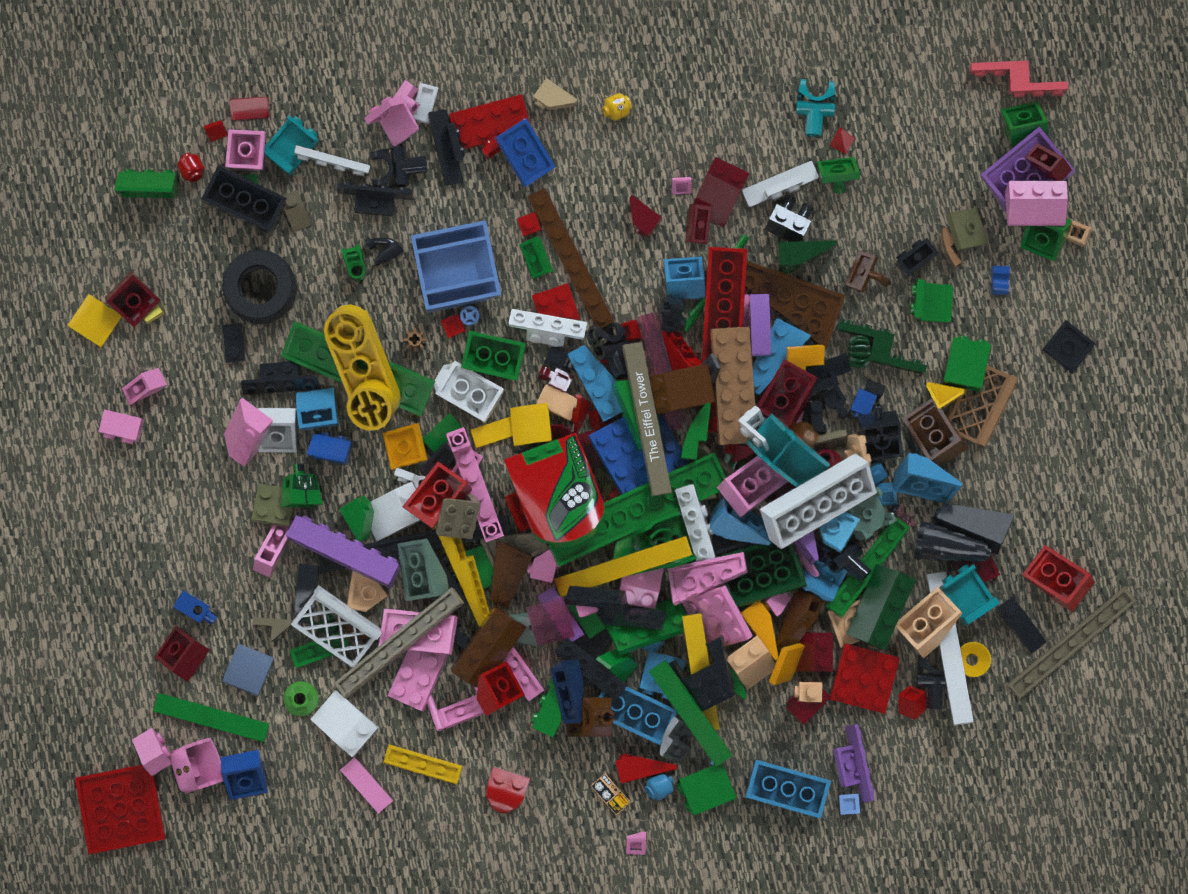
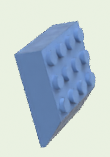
(456, 266)

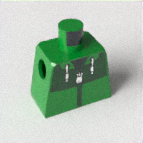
(300, 489)

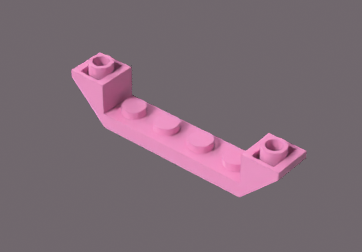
(471, 473)

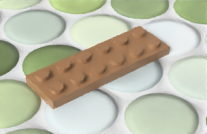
(734, 383)

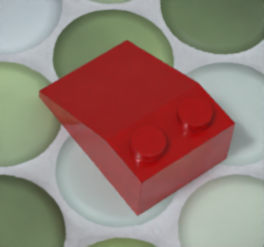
(428, 497)
(1059, 578)

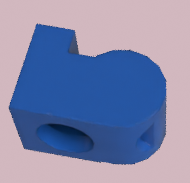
(1000, 280)

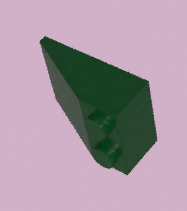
(798, 254)

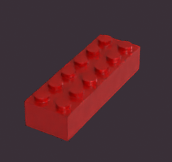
(723, 292)

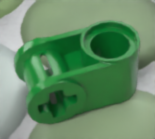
(354, 259)

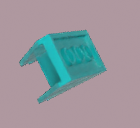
(788, 453)

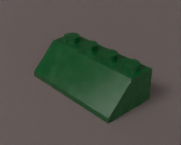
(880, 607)

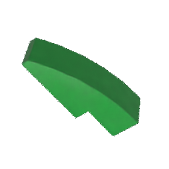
(696, 433)

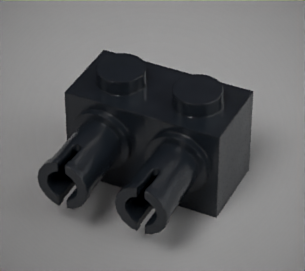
(787, 223)

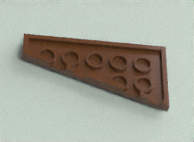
(798, 301)

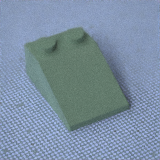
(421, 570)

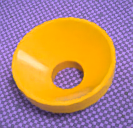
(982, 654)

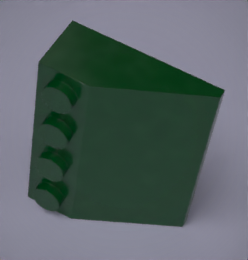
(769, 574)

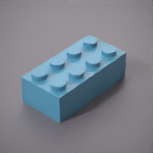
(641, 714)
(787, 788)

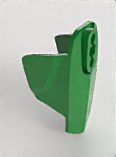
(656, 533)

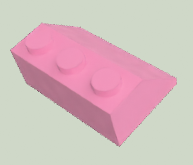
(1036, 203)
(246, 432)

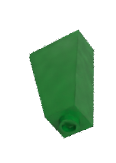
(624, 398)

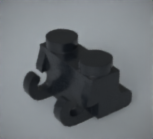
(672, 314)
(814, 415)

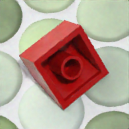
(497, 688)

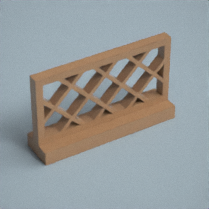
(995, 413)

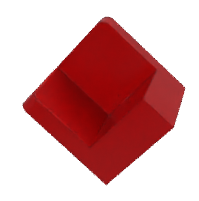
(912, 702)

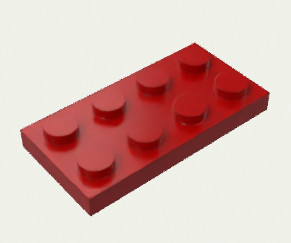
(488, 120)

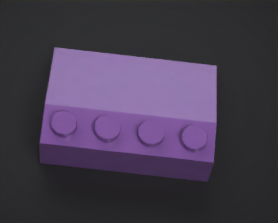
(1015, 167)

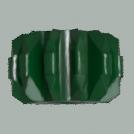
(859, 351)

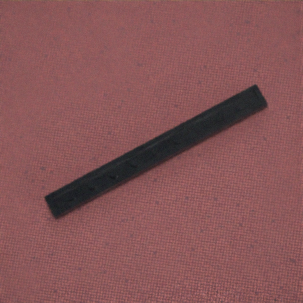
(390, 546)

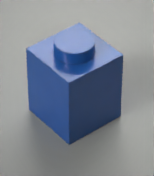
(862, 403)

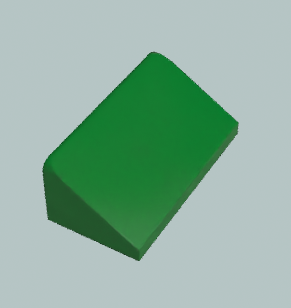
(536, 257)
(438, 433)

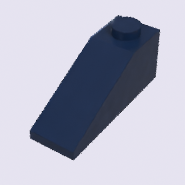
(569, 689)

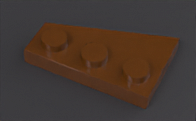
(508, 571)

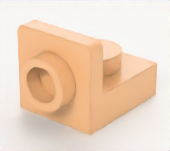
(808, 692)

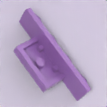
(852, 764)

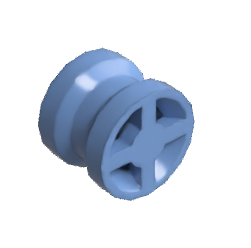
(471, 317)

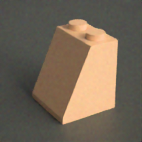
(751, 662)

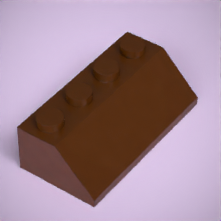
(488, 645)

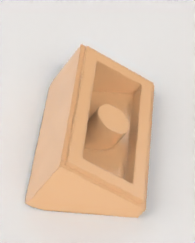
(558, 401)

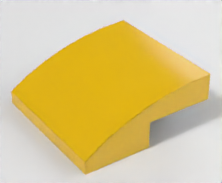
(94, 320)
(530, 424)

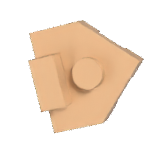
(857, 446)
(364, 593)

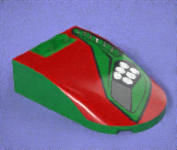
(557, 492)

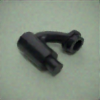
(386, 254)

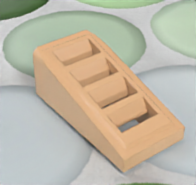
(1087, 231)

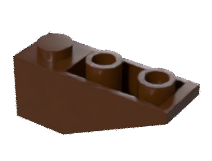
(799, 618)

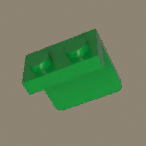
(931, 302)

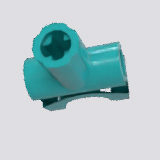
(815, 110)

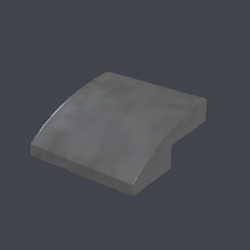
(675, 741)

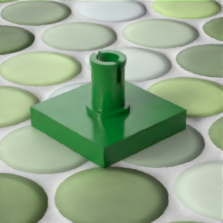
(838, 172)

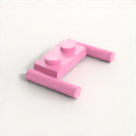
(454, 713)

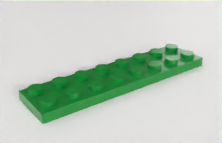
(310, 350)

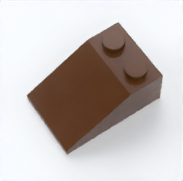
(682, 389)
(935, 433)

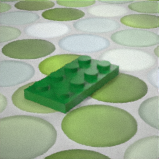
(632, 638)

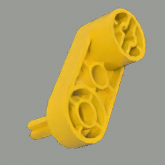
(370, 392)

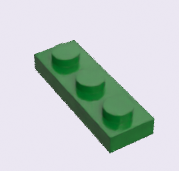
(313, 651)

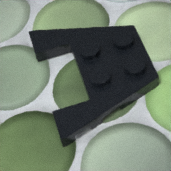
(711, 683)

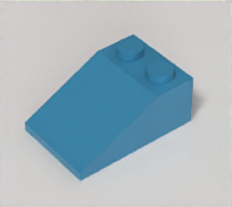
(924, 479)
(729, 525)

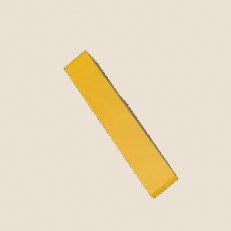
(467, 575)
(698, 654)

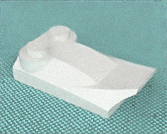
(468, 390)

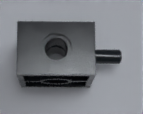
(881, 433)

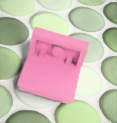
(394, 118)

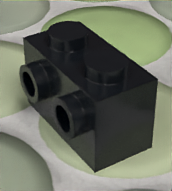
(916, 258)

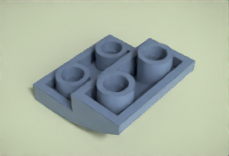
(248, 669)

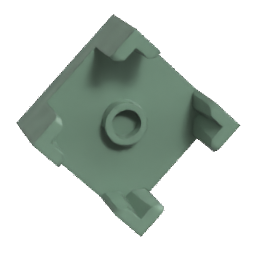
(871, 516)

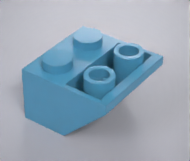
(317, 409)

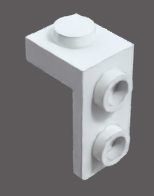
(749, 422)

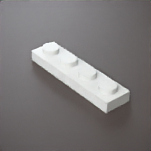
(323, 159)

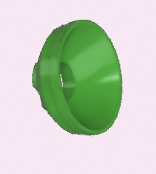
(311, 698)

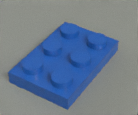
(524, 152)

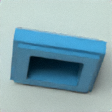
(888, 494)

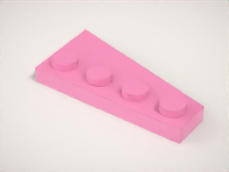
(701, 576)

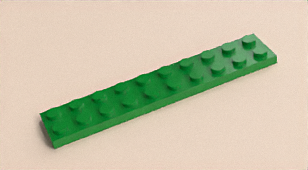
(639, 509)

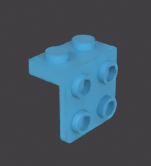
(826, 583)
(648, 683)

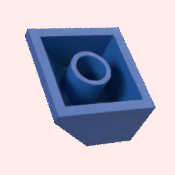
(330, 448)
(244, 774)

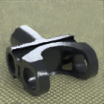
(399, 166)
(608, 350)
(846, 559)
(934, 682)

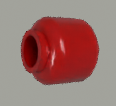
(191, 167)

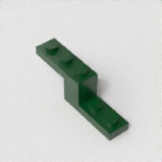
(881, 346)

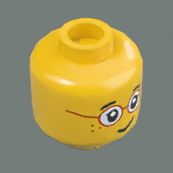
(616, 106)

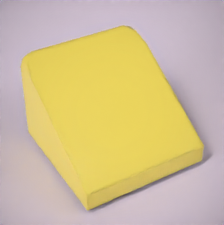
(153, 314)

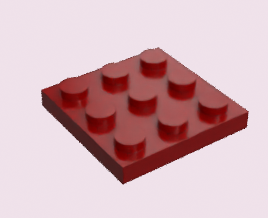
(864, 678)

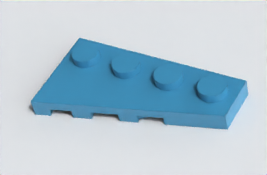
(596, 382)

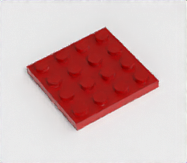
(119, 809)

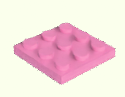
(719, 616)

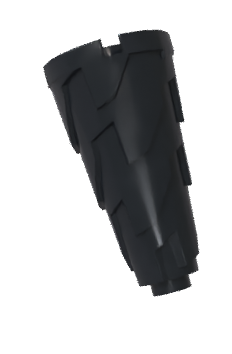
(940, 544)

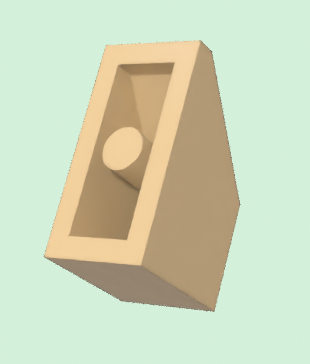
(553, 97)

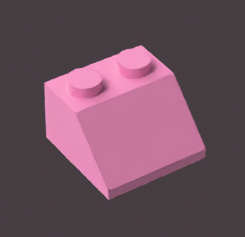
(245, 150)
(642, 588)

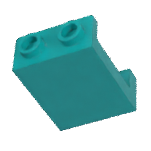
(283, 144)
(968, 594)

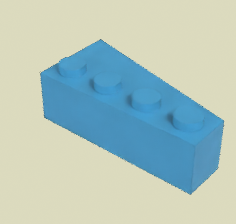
(765, 367)

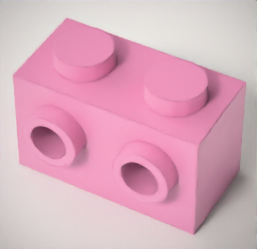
(121, 426)
(152, 751)

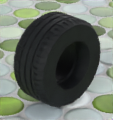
(247, 263)

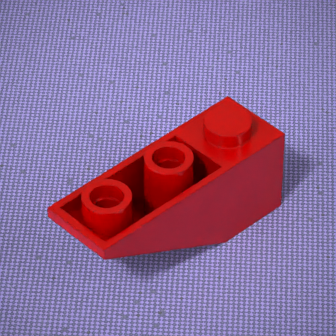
(679, 352)

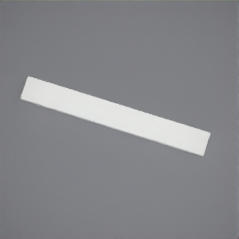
(953, 666)

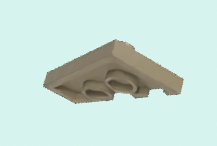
(522, 541)

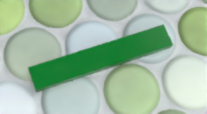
(875, 555)
(690, 713)
(211, 717)

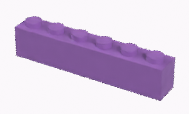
(343, 551)

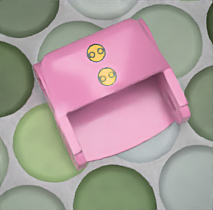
(196, 765)

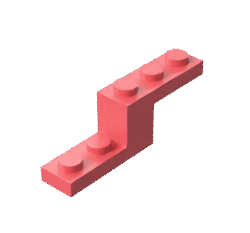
(1018, 78)

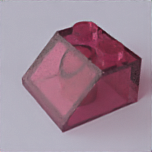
(550, 621)

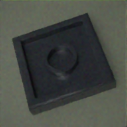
(1068, 346)

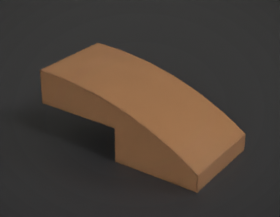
(947, 243)

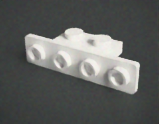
(779, 184)
(547, 328)
(696, 523)

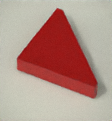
(579, 413)

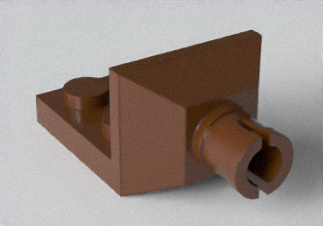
(596, 719)

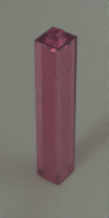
(658, 359)

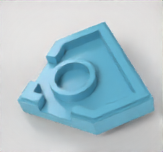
(838, 530)

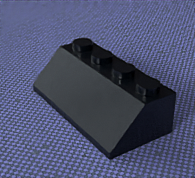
(244, 200)

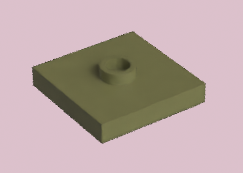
(967, 229)

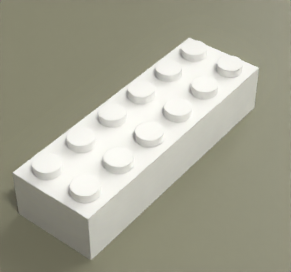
(818, 501)

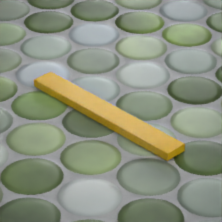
(625, 565)

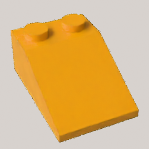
(760, 623)

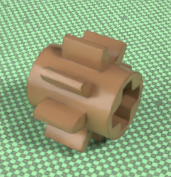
(411, 336)

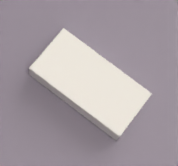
(426, 98)

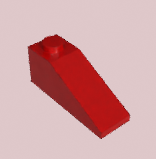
(637, 767)

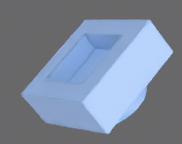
(849, 804)

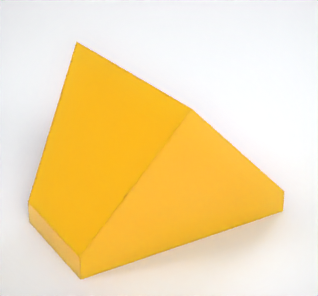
(944, 394)

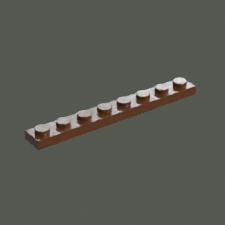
(570, 258)

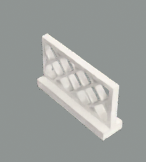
(345, 612)

